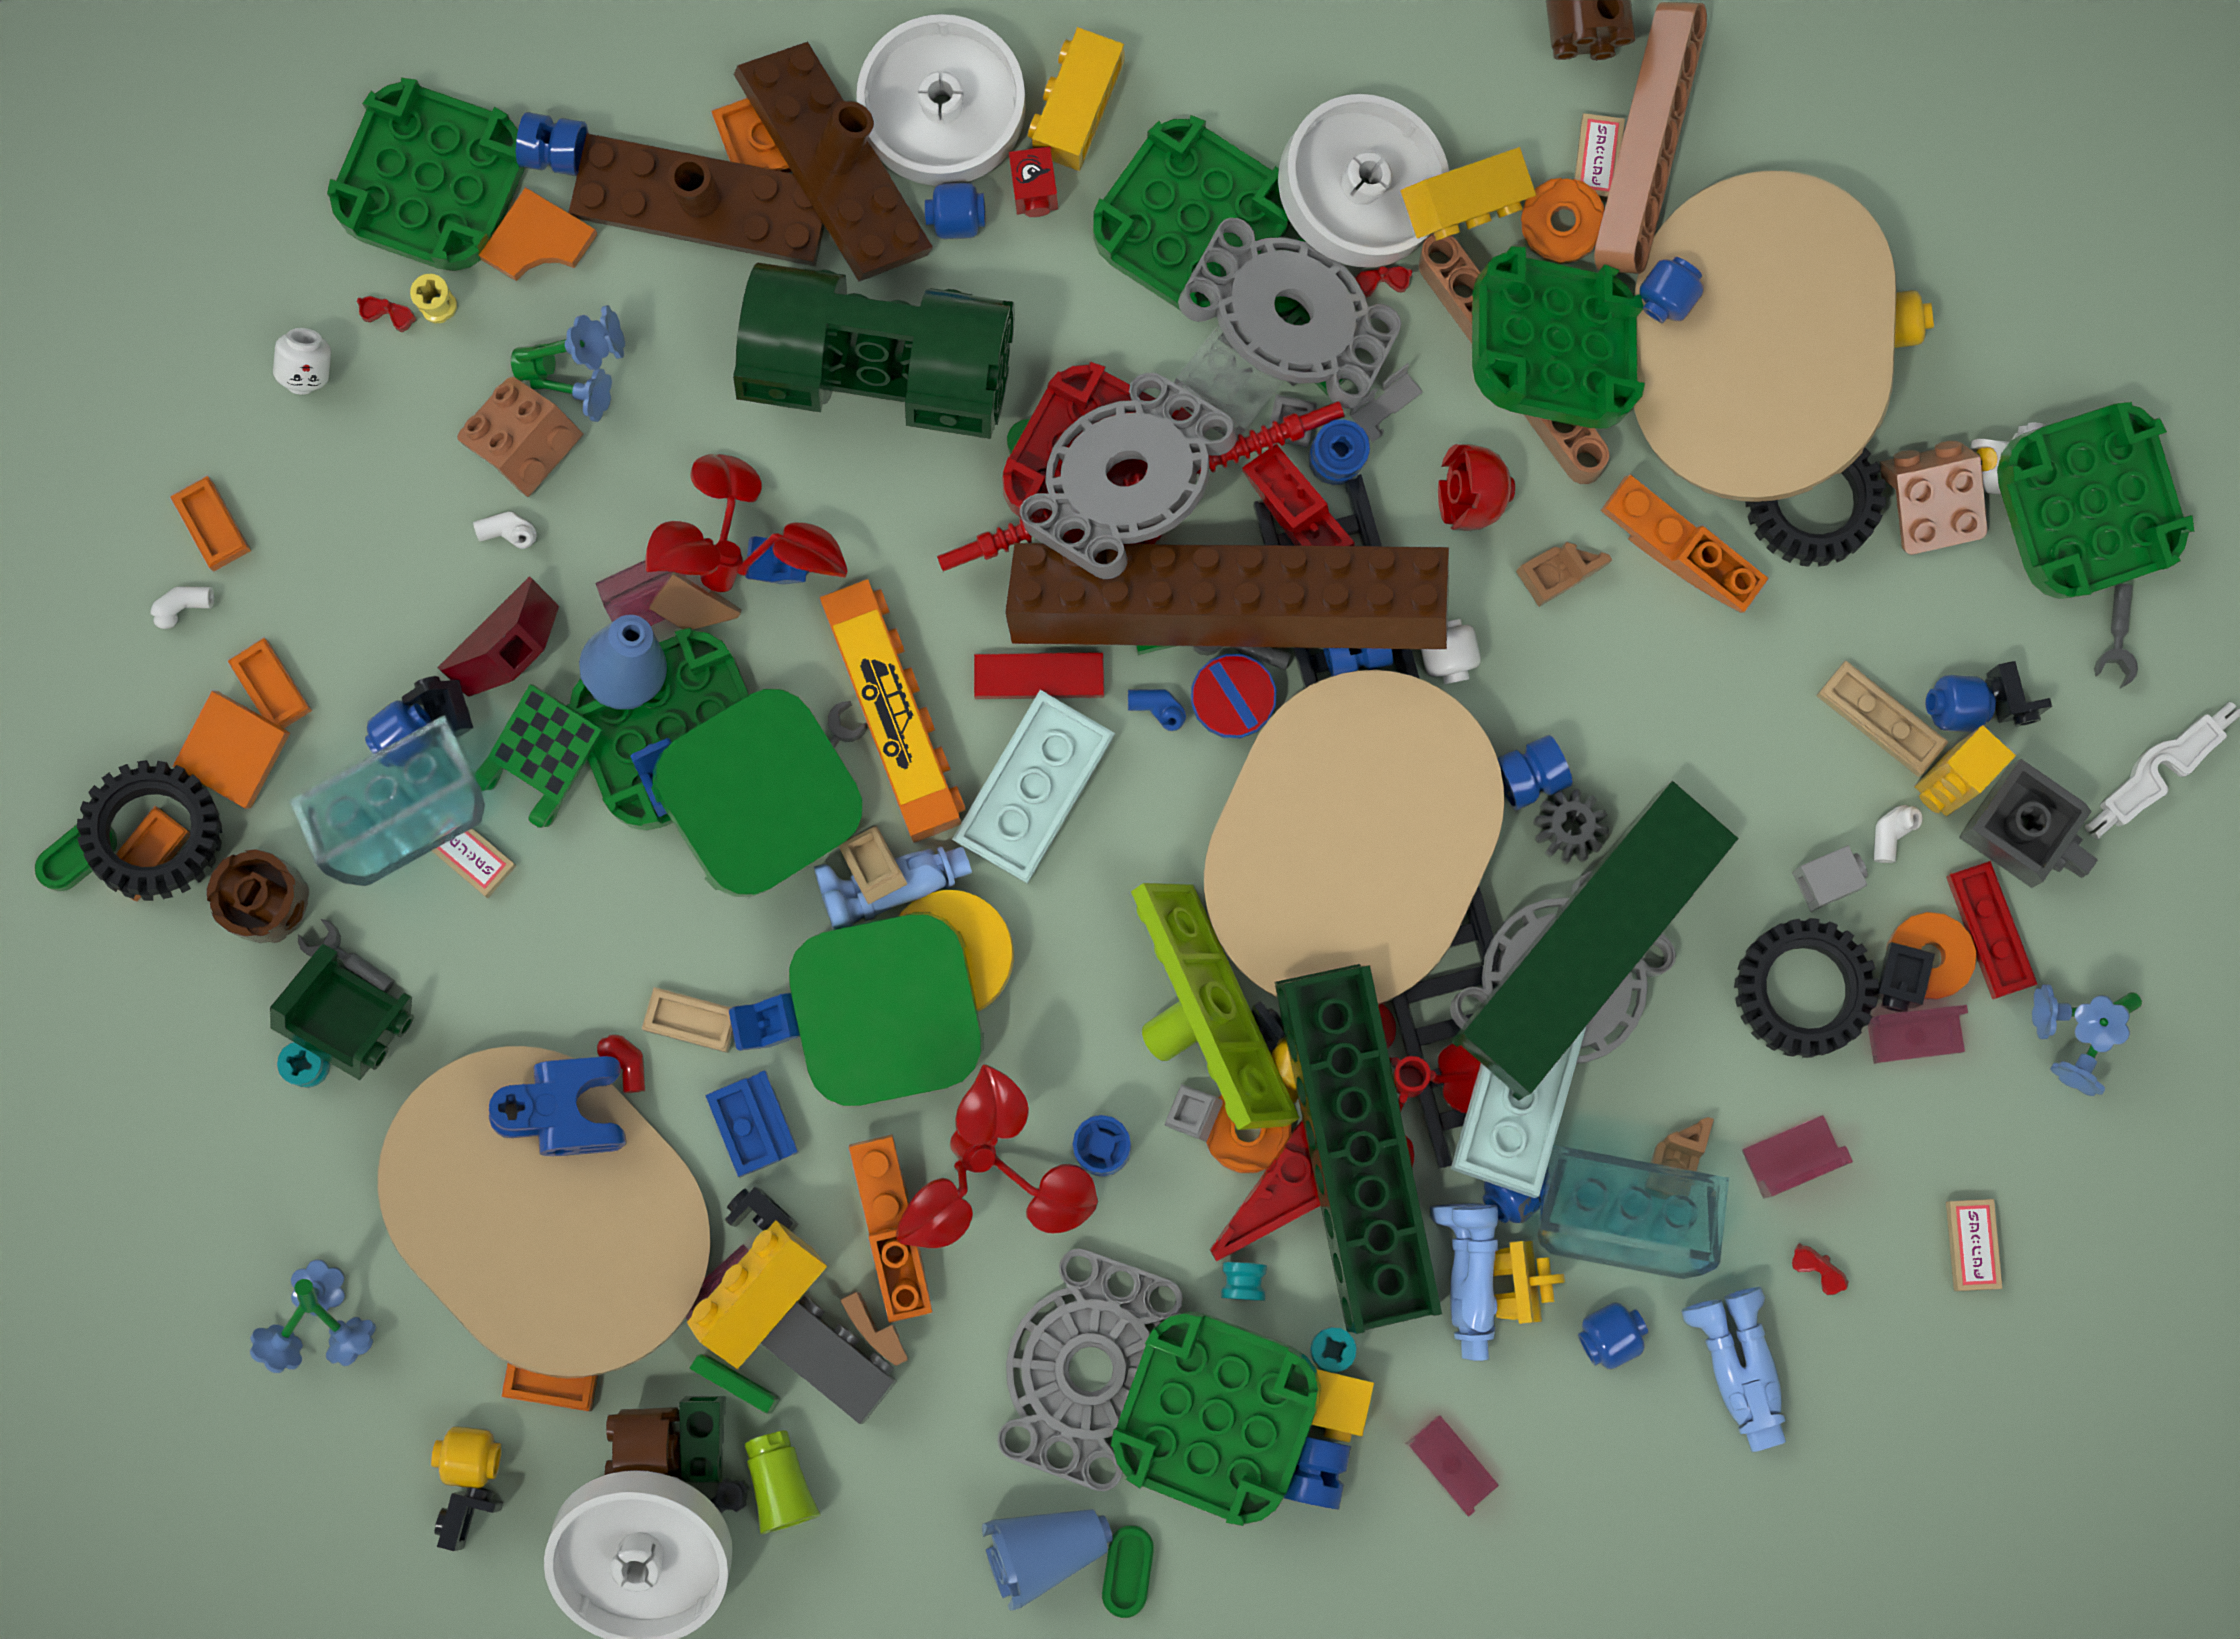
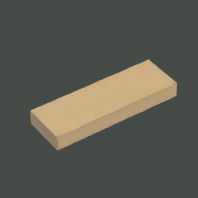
(1882, 718)

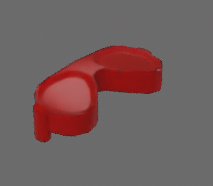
(1396, 278)
(373, 308)
(1808, 1260)

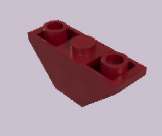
(504, 641)

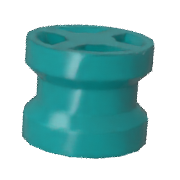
(311, 1067)
(1243, 1281)
(1323, 1347)

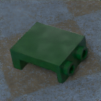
(340, 1015)

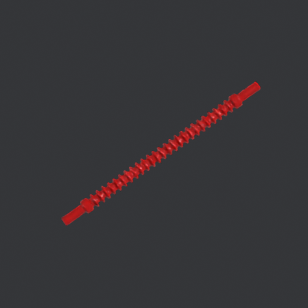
(1291, 428)

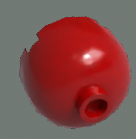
(1475, 487)

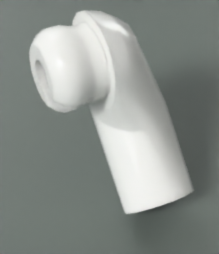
(509, 526)
(177, 599)
(1893, 827)

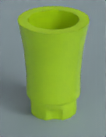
(779, 1483)

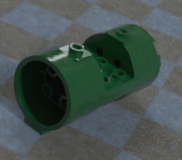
(811, 338)

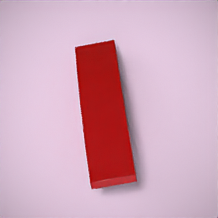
(1294, 501)

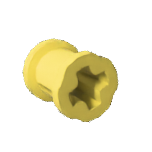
(425, 289)

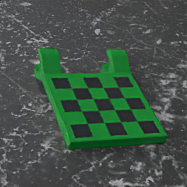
(544, 747)

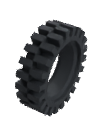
(1828, 546)
(124, 788)
(1842, 951)

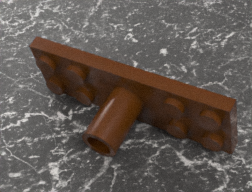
(833, 160)
(696, 200)

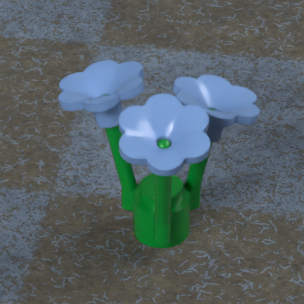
(588, 344)

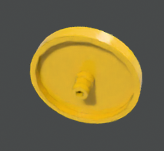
(985, 934)

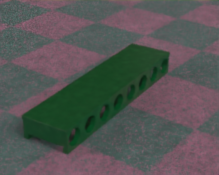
(1595, 940)
(1358, 1148)

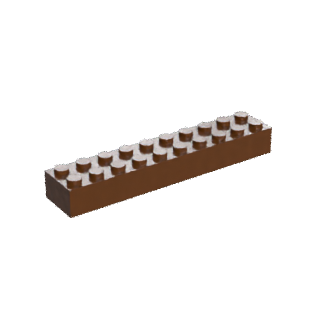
(1234, 597)

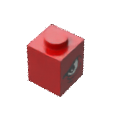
(1033, 181)

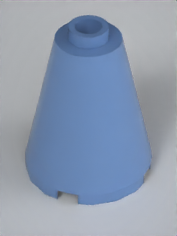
(623, 663)
(1043, 1551)

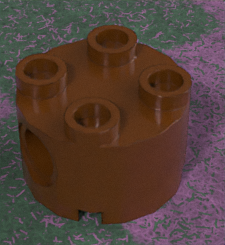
(1589, 27)
(257, 896)
(644, 1441)

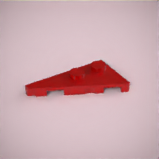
(1278, 1197)

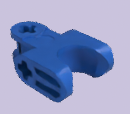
(551, 1110)

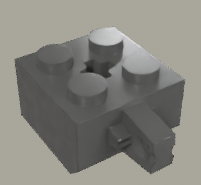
(2052, 825)

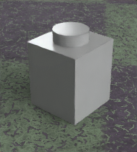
(1831, 877)

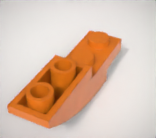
(1683, 548)
(884, 1202)

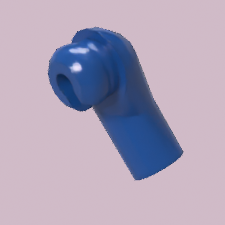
(1160, 704)

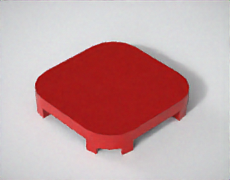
(1067, 399)

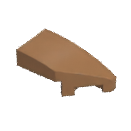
(1559, 571)
(690, 605)
(1684, 1147)
(883, 1341)

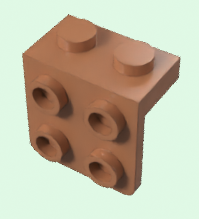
(520, 434)
(1937, 496)

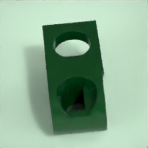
(702, 1438)

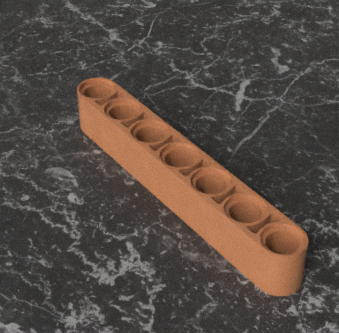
(1651, 136)
(1462, 271)

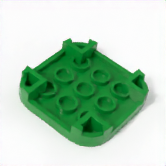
(427, 176)
(1175, 199)
(1555, 340)
(2092, 501)
(697, 686)
(757, 792)
(886, 1009)
(1216, 1417)

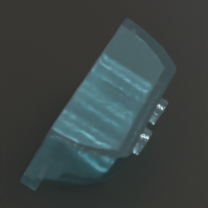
(391, 806)
(1632, 1213)

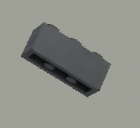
(830, 1360)

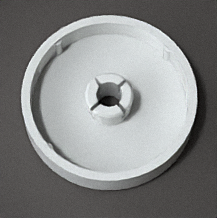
(949, 59)
(1324, 166)
(638, 1557)

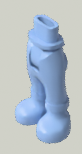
(922, 870)
(1472, 1273)
(1748, 1391)

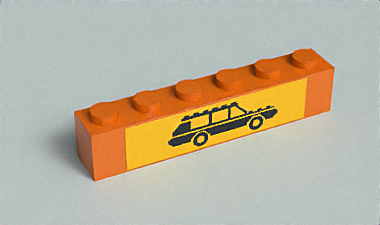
(891, 711)

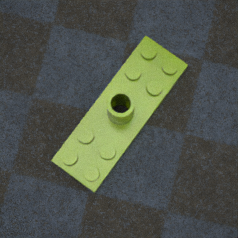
(1209, 1009)

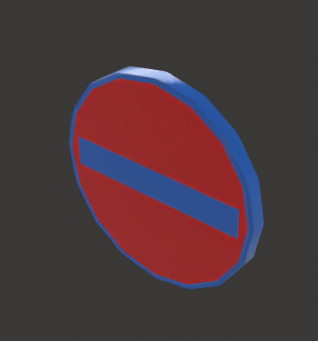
(1233, 696)

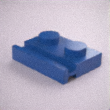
(752, 1124)

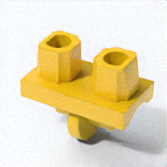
(1524, 1302)

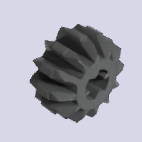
(1585, 836)

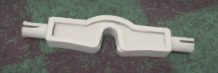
(2145, 782)

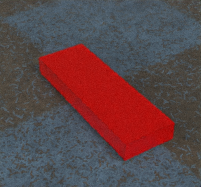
(1028, 673)
(1992, 930)

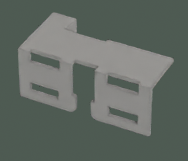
(1390, 402)

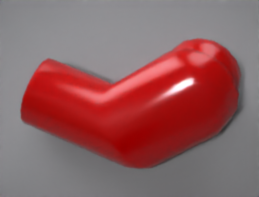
(630, 1061)

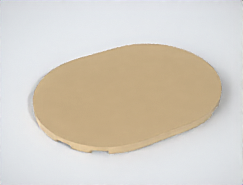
(1785, 349)
(1355, 833)
(538, 1255)

